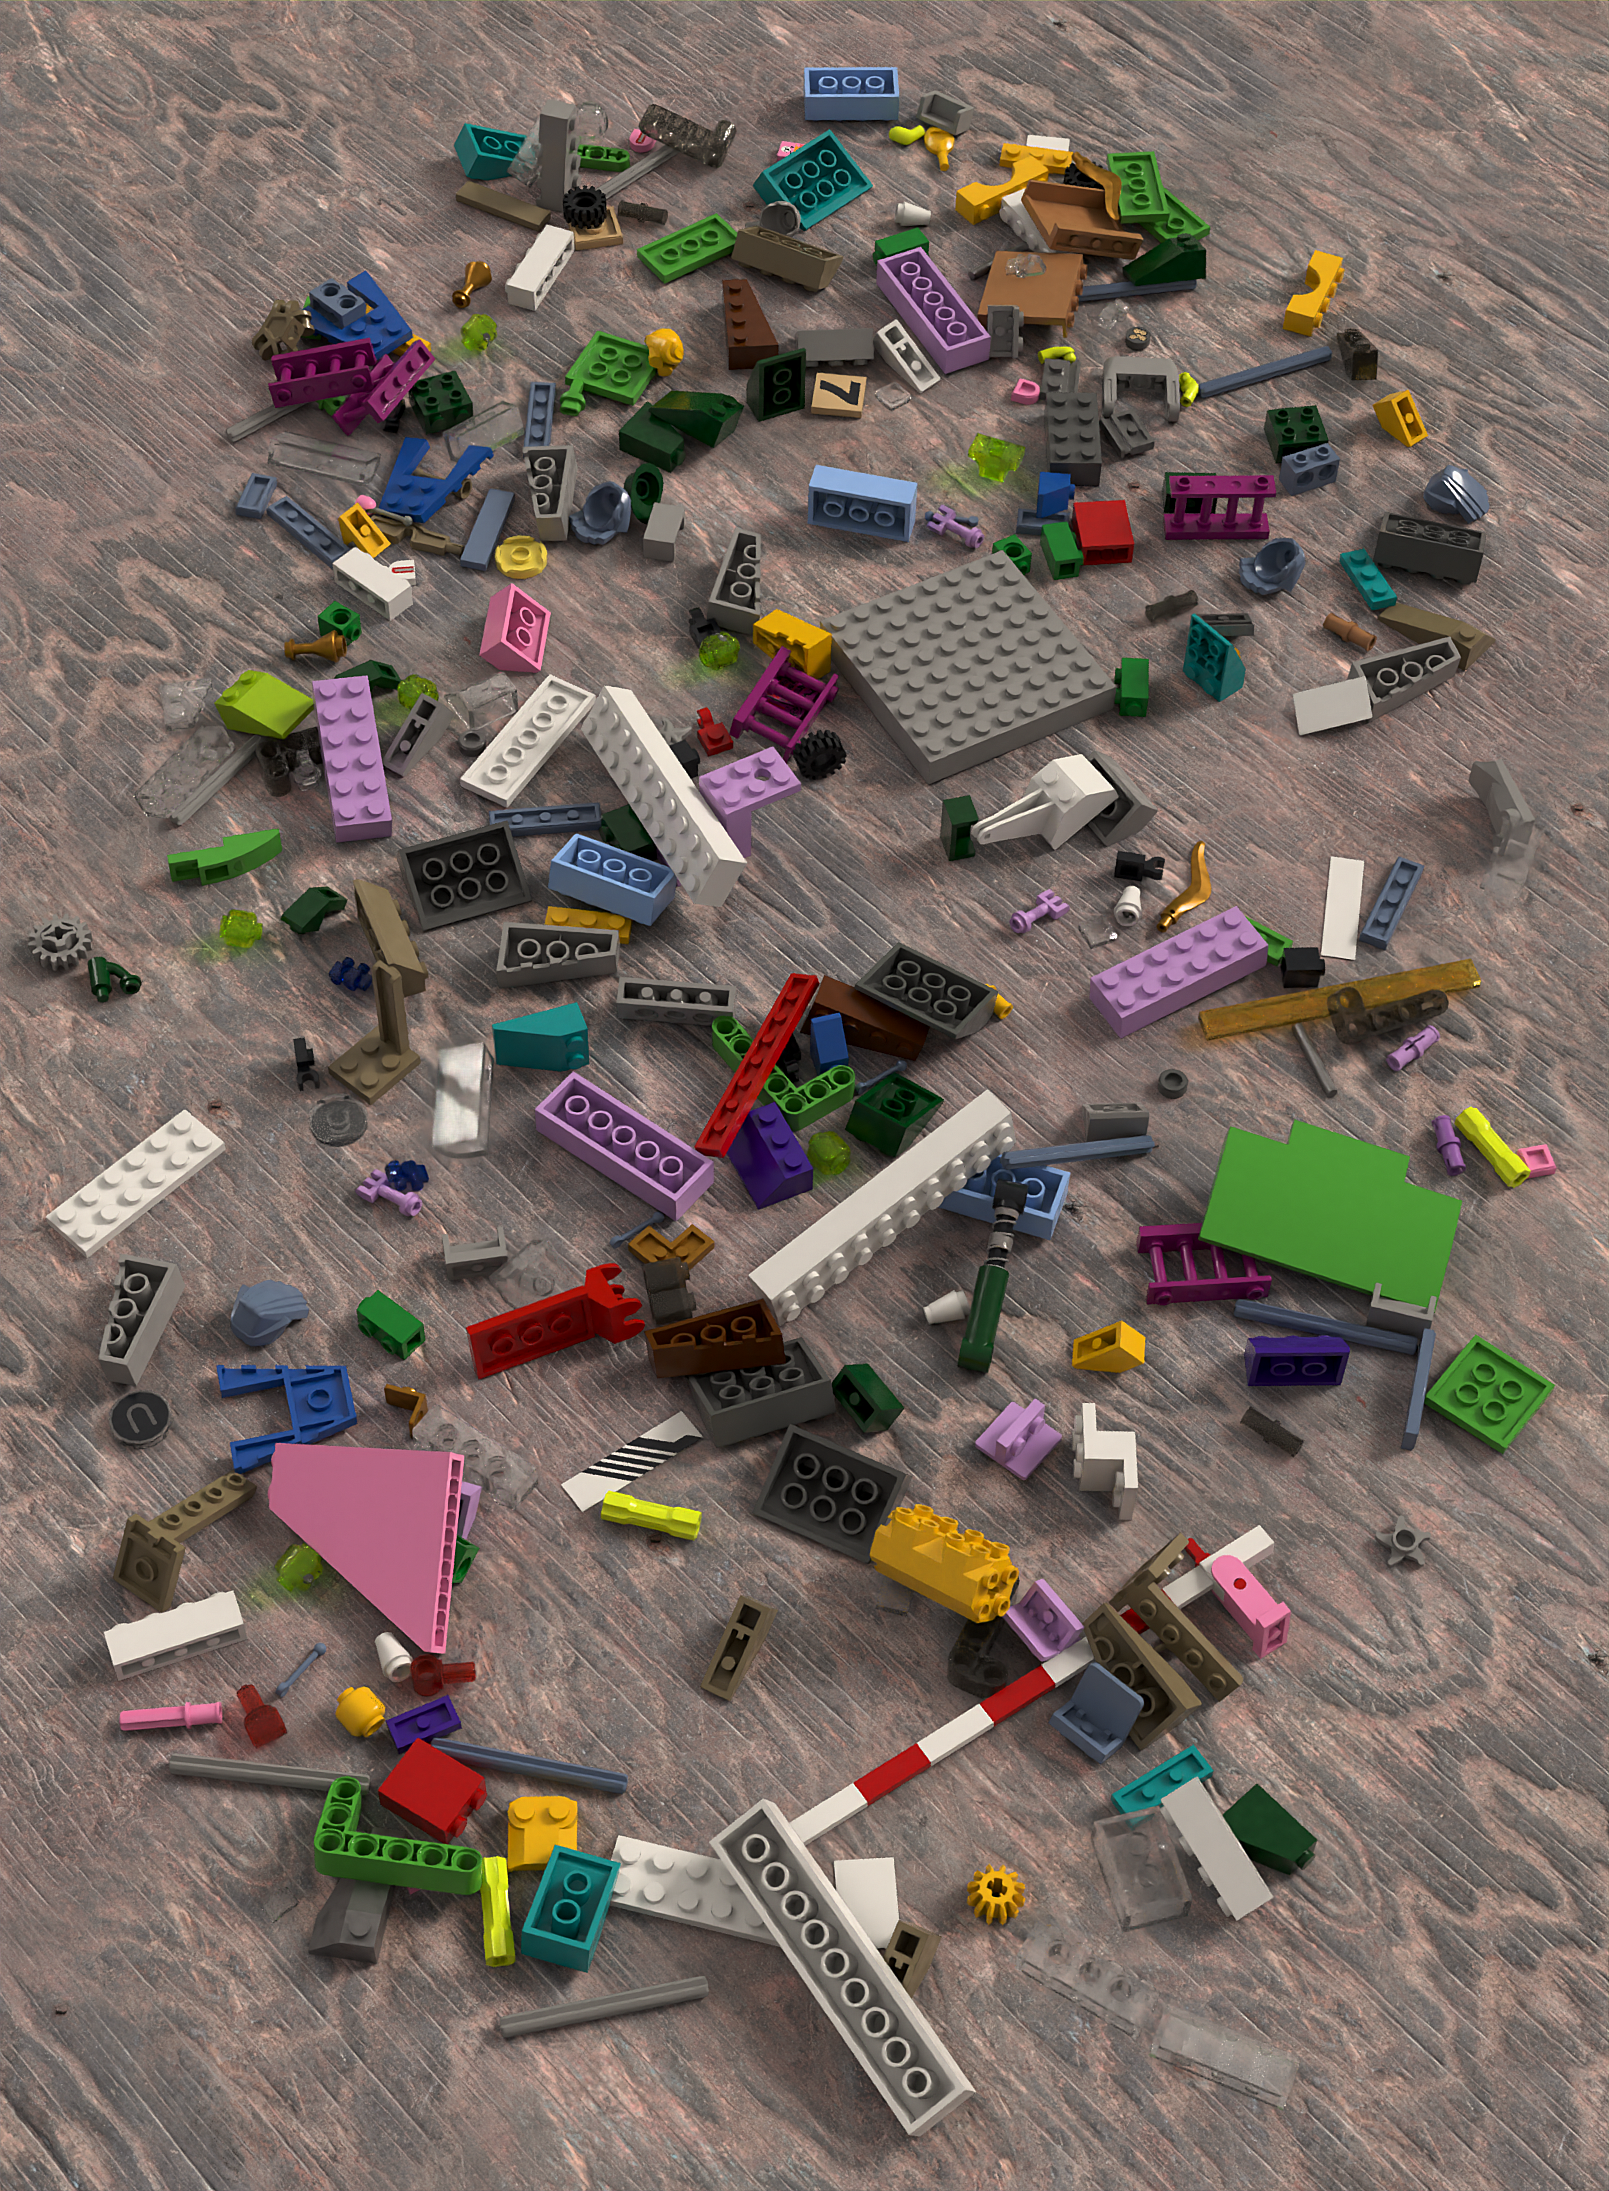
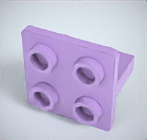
(1019, 1439)
(1044, 1622)

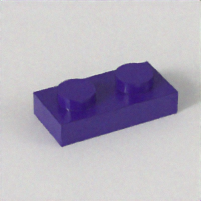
(424, 1722)

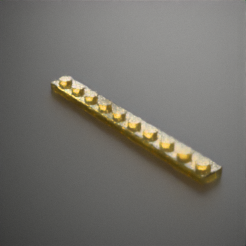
(1312, 1003)

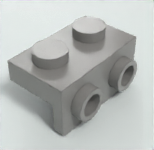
(1003, 327)

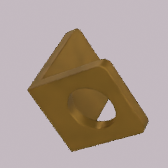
(407, 1399)

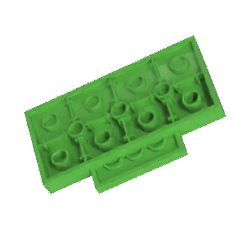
(1331, 1212)

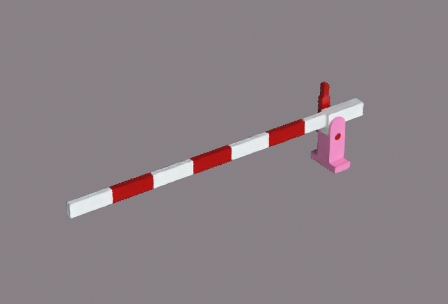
(1222, 1573)

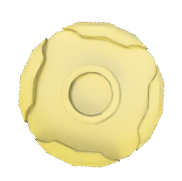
(521, 557)

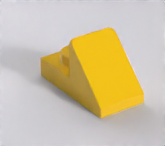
(360, 529)

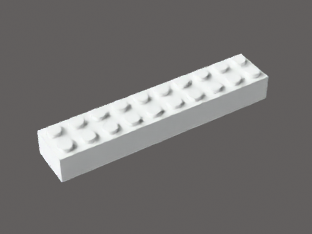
(663, 797)
(884, 1207)
(842, 1968)

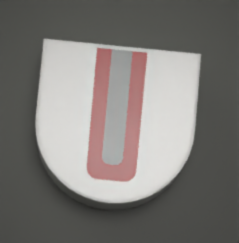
(405, 570)

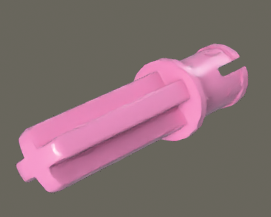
(171, 1716)

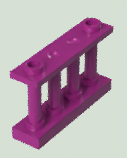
(322, 372)
(390, 385)
(1219, 526)
(770, 685)
(1184, 1240)

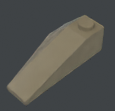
(1427, 627)
(1137, 1665)

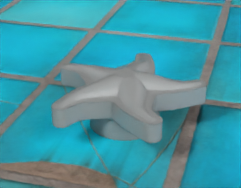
(673, 735)
(1403, 1543)

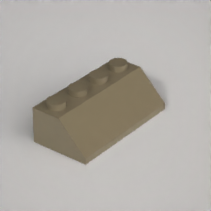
(785, 257)
(389, 935)

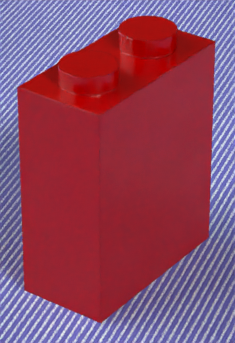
(1103, 532)
(433, 1791)

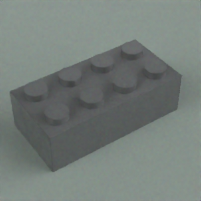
(1073, 436)

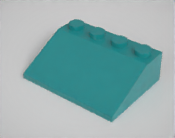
(814, 179)

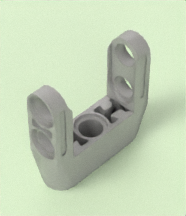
(1143, 376)

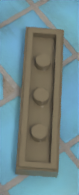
(503, 206)

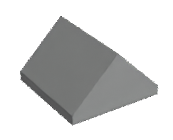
(1114, 1120)

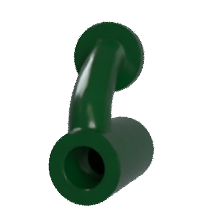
(99, 975)

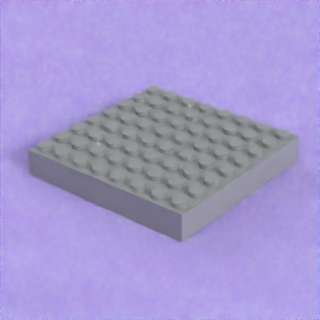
(967, 666)

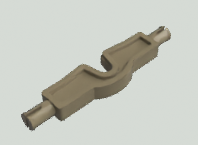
(420, 539)

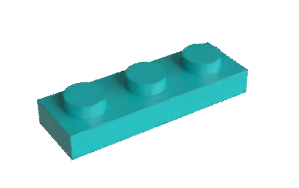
(1368, 579)
(1161, 1781)

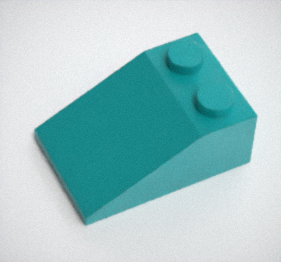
(486, 151)
(543, 1040)
(570, 1908)

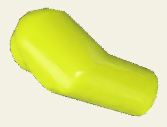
(906, 136)
(1065, 353)
(1189, 388)

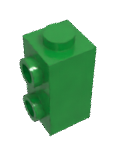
(900, 243)
(1061, 550)
(1133, 687)
(390, 1325)

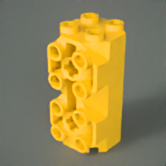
(943, 1565)

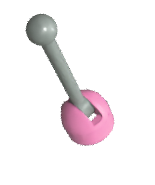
(369, 507)

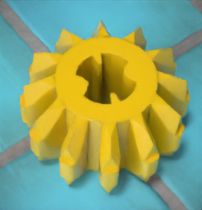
(995, 1907)

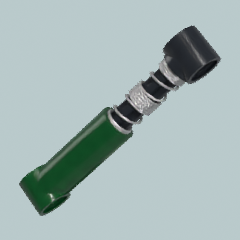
(992, 1279)

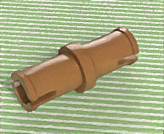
(1349, 631)

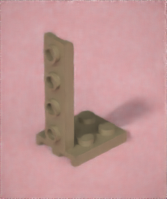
(384, 1053)
(152, 1550)
(1172, 1625)

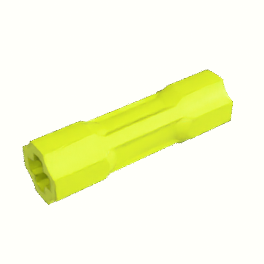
(1505, 1162)
(628, 1510)
(496, 1913)

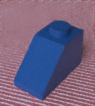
(1053, 493)
(828, 1043)

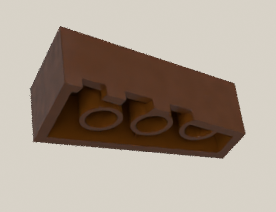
(745, 326)
(867, 1021)
(717, 1342)

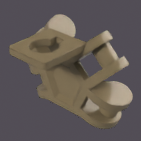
(283, 324)

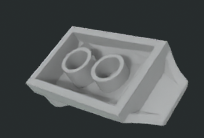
(1498, 794)

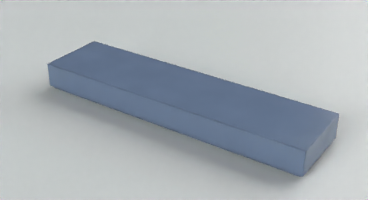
(540, 414)
(487, 529)
(307, 530)
(550, 819)
(1391, 903)
(1418, 1389)

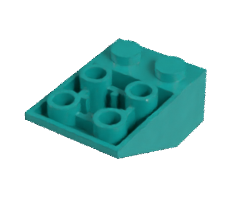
(1212, 661)

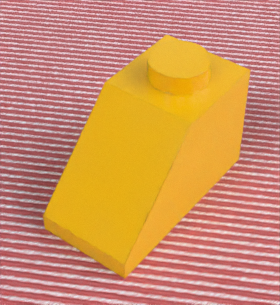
(1400, 417)
(1109, 1349)

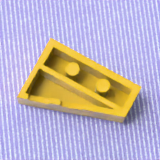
(808, 643)

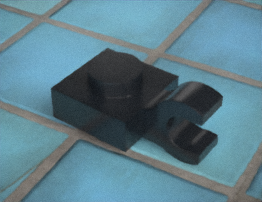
(700, 627)
(1133, 866)
(788, 1059)
(304, 1060)

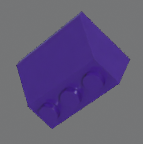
(770, 1158)
(1295, 1361)

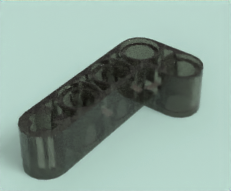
(687, 136)
(278, 758)
(1390, 1013)
(976, 1656)

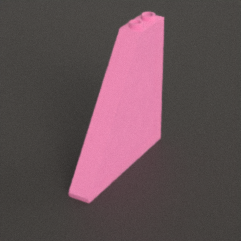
(380, 1523)

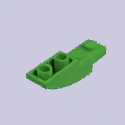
(235, 858)

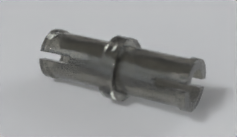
(642, 212)
(1171, 605)
(1272, 1431)

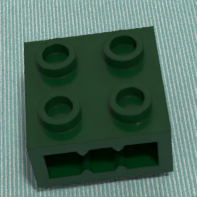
(440, 402)
(1293, 430)

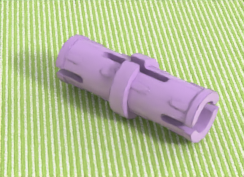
(1413, 1048)

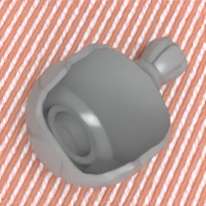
(780, 218)

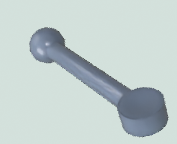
(972, 520)
(861, 1087)
(616, 1241)
(318, 1650)

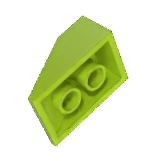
(263, 705)

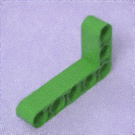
(798, 1105)
(387, 1859)

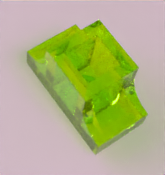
(995, 456)

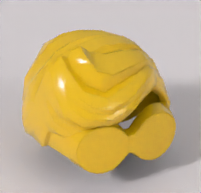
(664, 348)

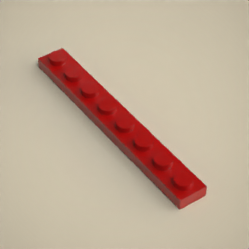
(757, 1065)

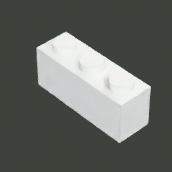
(373, 583)

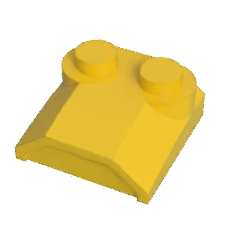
(538, 1826)

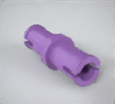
(1448, 1145)

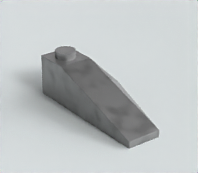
(354, 1917)

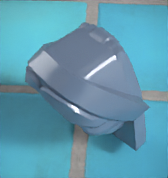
(1455, 493)
(603, 514)
(1274, 567)
(266, 1311)

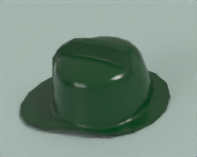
(644, 489)

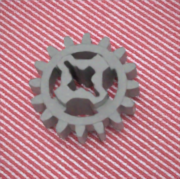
(60, 942)

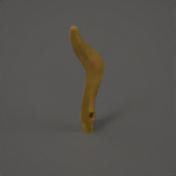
(1109, 180)
(1195, 895)

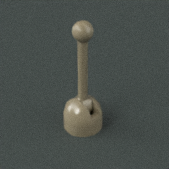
(462, 493)

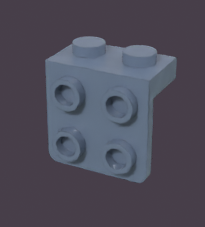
(1098, 1713)

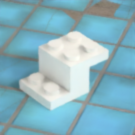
(1105, 1461)

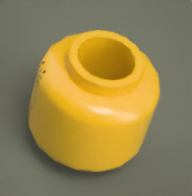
(360, 1711)

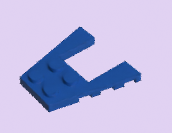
(381, 325)
(422, 495)
(317, 1402)

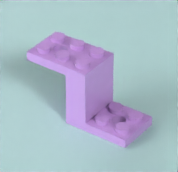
(735, 793)

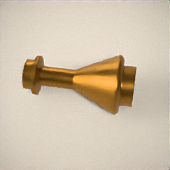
(476, 276)
(329, 646)

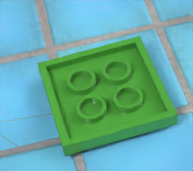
(613, 368)
(1489, 1394)

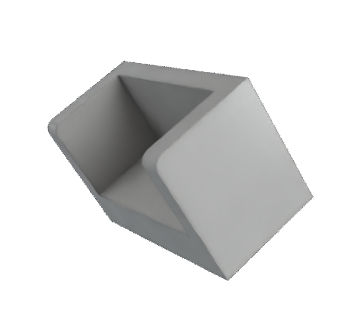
(945, 112)
(663, 531)
(474, 1258)
(1398, 1315)

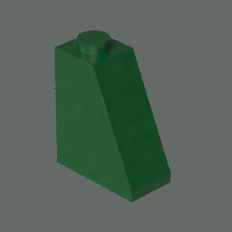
(652, 440)
(1270, 1832)

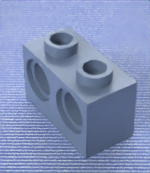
(337, 303)
(1309, 469)

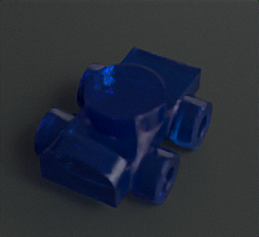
(350, 976)
(406, 1173)

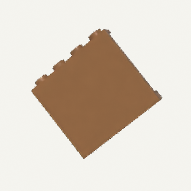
(1077, 220)
(1042, 298)

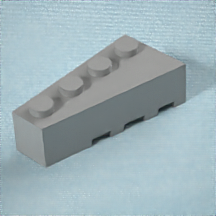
(558, 154)
(552, 487)
(737, 587)
(1405, 673)
(554, 953)
(138, 1315)

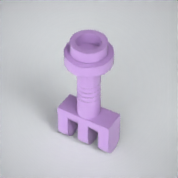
(973, 537)
(1046, 904)
(408, 1204)

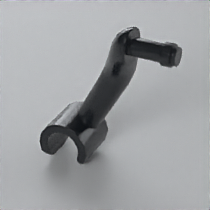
(392, 423)

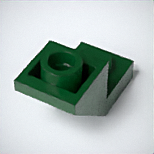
(378, 674)
(310, 908)

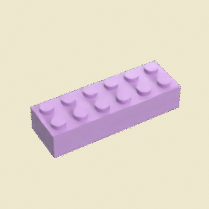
(933, 310)
(352, 759)
(1178, 972)
(624, 1146)

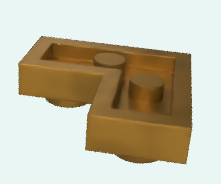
(689, 1246)

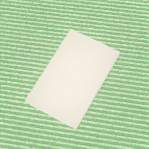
(1332, 705)
(870, 1895)

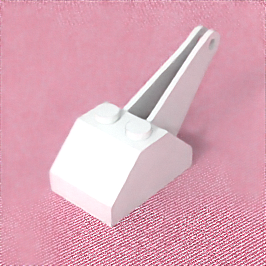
(1054, 804)

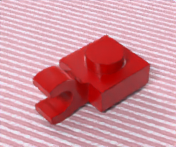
(712, 736)

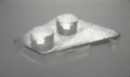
(184, 702)

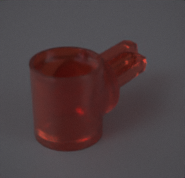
(442, 1674)
(262, 1721)

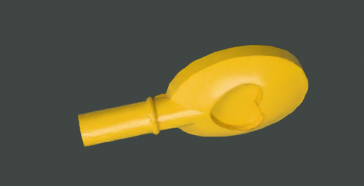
(940, 144)

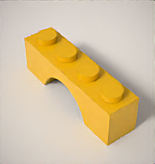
(980, 201)
(1306, 310)

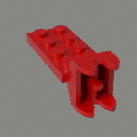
(555, 1323)

